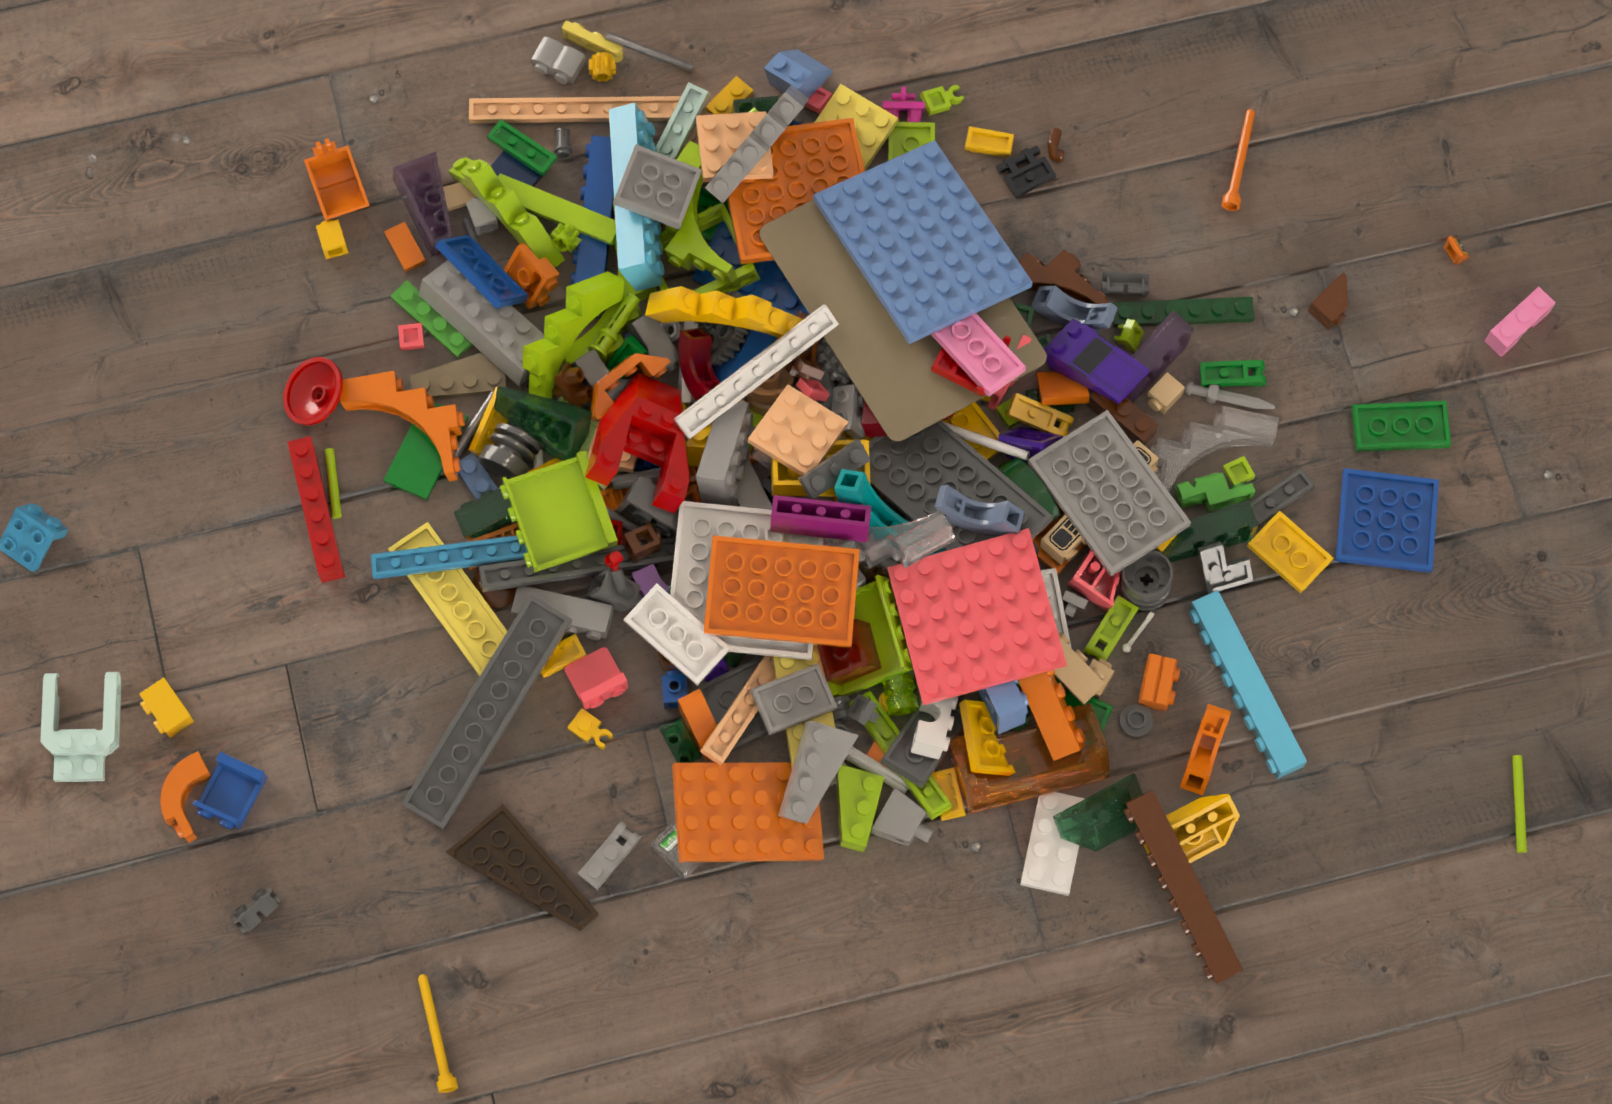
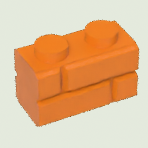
(1158, 681)

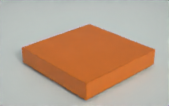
(1060, 390)

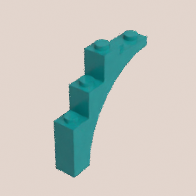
(854, 488)

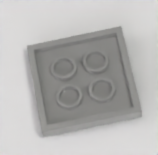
(657, 186)

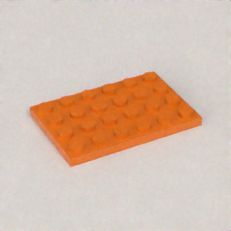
(781, 591)
(733, 815)

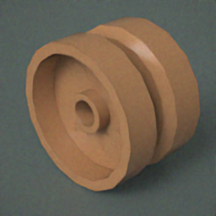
(765, 395)

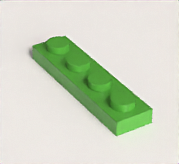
(408, 299)

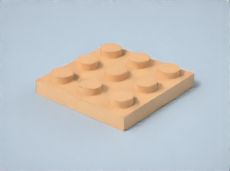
(721, 136)
(797, 431)

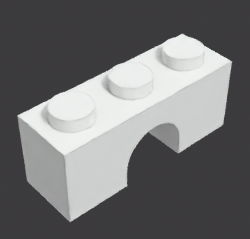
(931, 736)

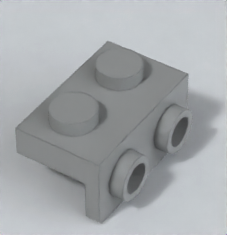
(849, 405)

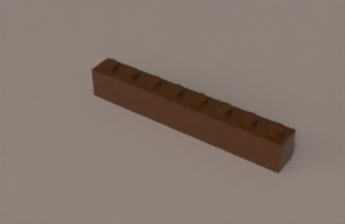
(1183, 887)

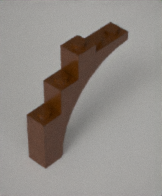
(1064, 274)

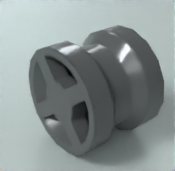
(843, 706)

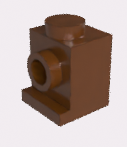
(643, 534)

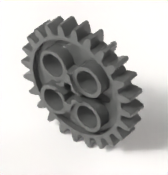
(724, 338)

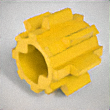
(602, 66)

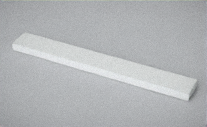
(756, 371)

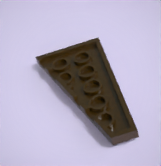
(514, 860)

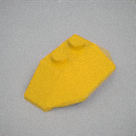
(1203, 825)

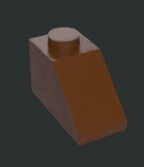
(1332, 303)

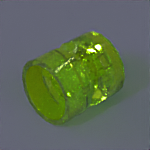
(900, 693)

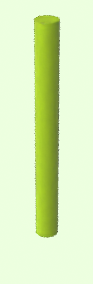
(1519, 804)

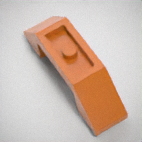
(648, 365)

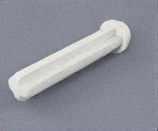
(872, 766)

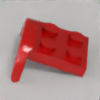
(948, 368)

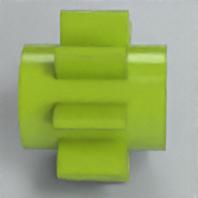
(565, 237)

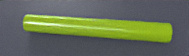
(333, 483)

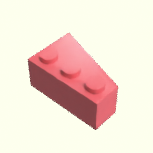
(1094, 582)

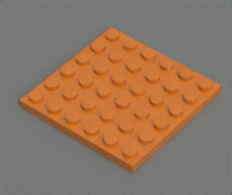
(804, 163)

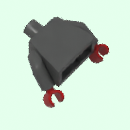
(612, 586)

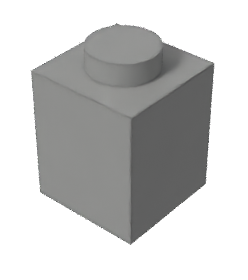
(481, 216)

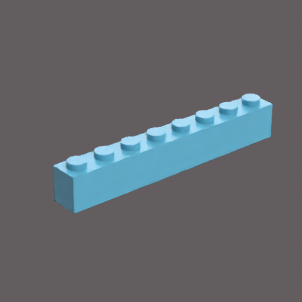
(1247, 685)

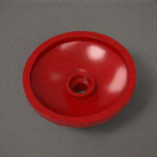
(313, 391)

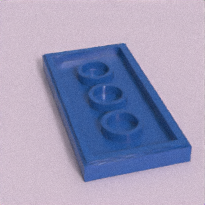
(482, 271)

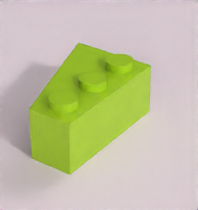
(857, 803)

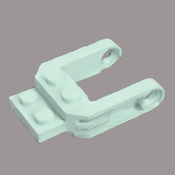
(80, 752)

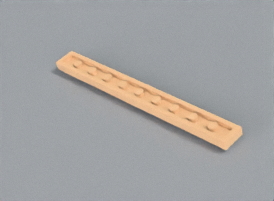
(565, 109)

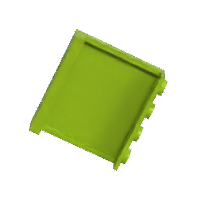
(558, 513)
(878, 607)

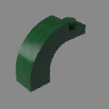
(1029, 482)

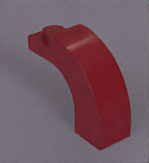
(696, 362)

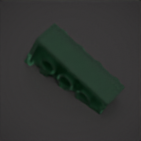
(1228, 525)

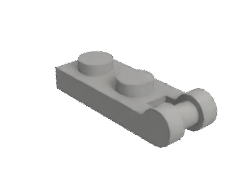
(608, 856)

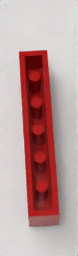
(316, 509)

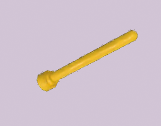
(446, 1080)

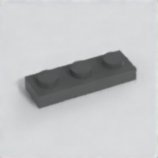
(827, 472)

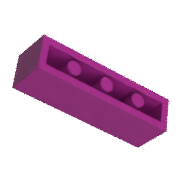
(820, 518)

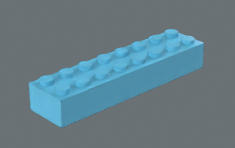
(636, 235)

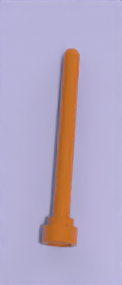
(1232, 200)

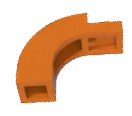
(1205, 749)
(176, 787)

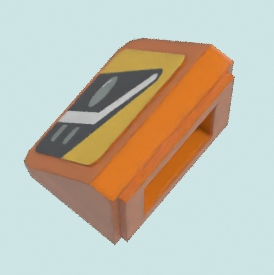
(1455, 250)

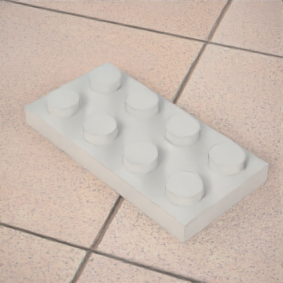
(676, 634)
(1049, 858)

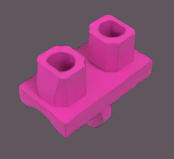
(914, 109)

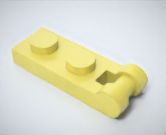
(591, 41)

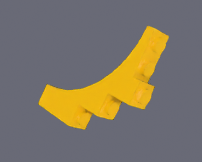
(716, 307)

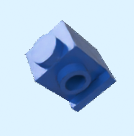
(670, 696)

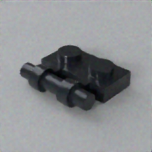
(1028, 177)

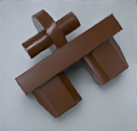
(569, 385)

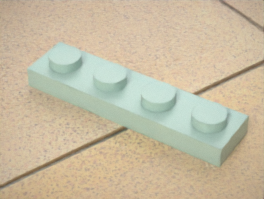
(682, 121)

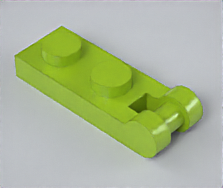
(1111, 628)

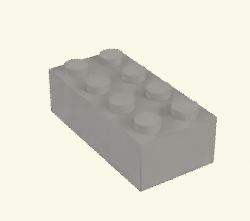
(725, 455)

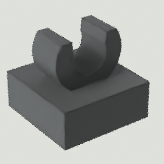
(862, 710)

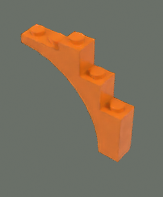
(387, 394)

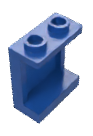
(230, 792)

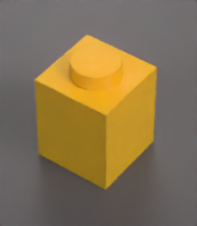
(331, 238)

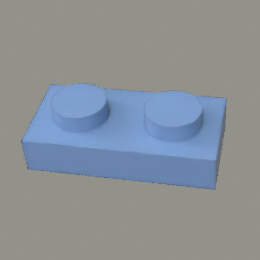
(475, 476)

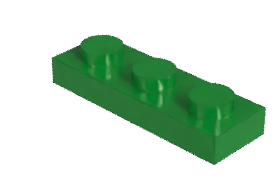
(522, 148)

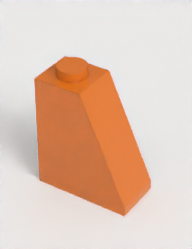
(697, 718)

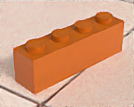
(1052, 714)

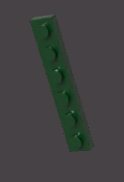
(1191, 310)

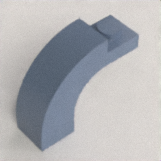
(1061, 309)
(978, 516)

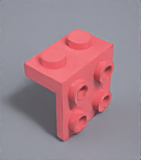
(596, 678)

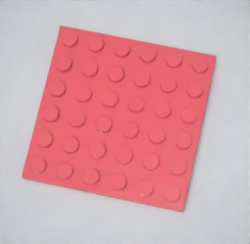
(976, 617)

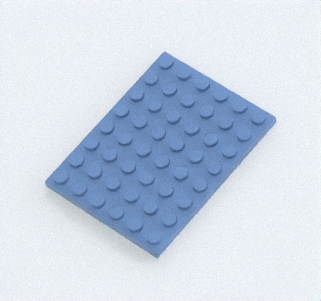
(922, 241)

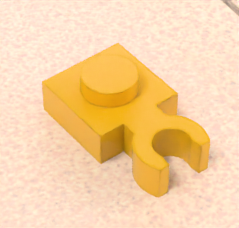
(587, 727)

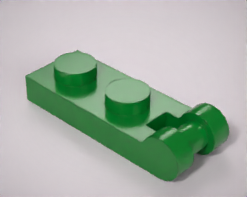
(1232, 373)

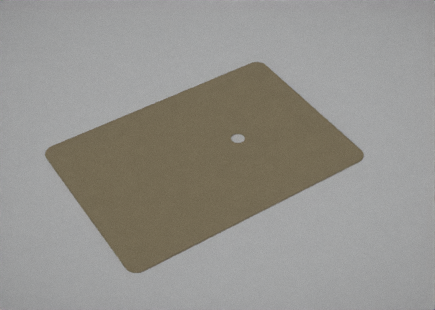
(867, 342)

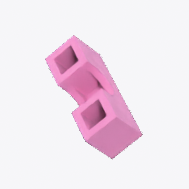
(1519, 320)

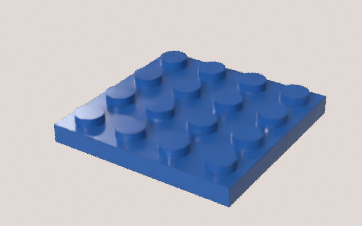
(1387, 520)

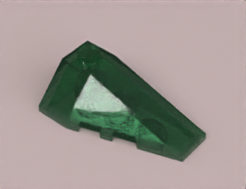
(551, 422)

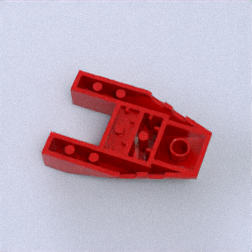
(645, 427)

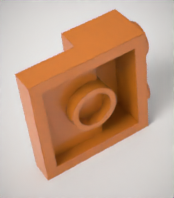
(533, 275)

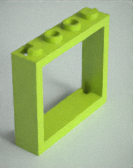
(745, 275)

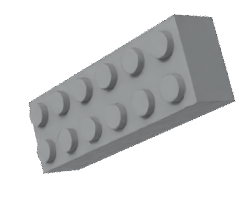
(493, 331)

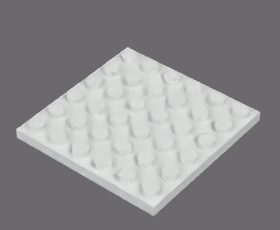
(692, 563)

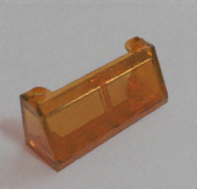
(1033, 765)

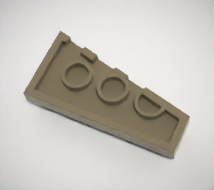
(461, 378)

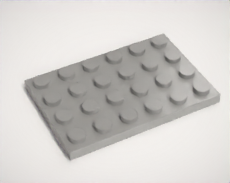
(1109, 493)

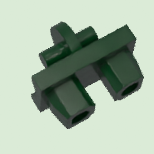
(681, 742)

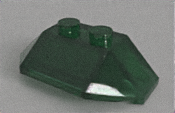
(1100, 817)

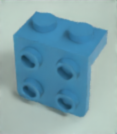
(30, 535)

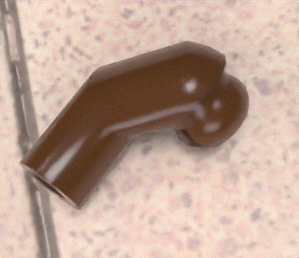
(1052, 144)

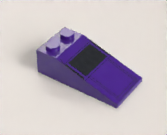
(1094, 361)

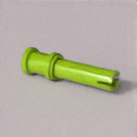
(609, 334)

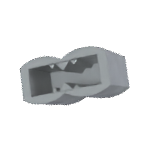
(558, 60)

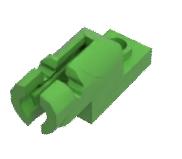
(1213, 492)

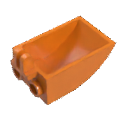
(335, 180)

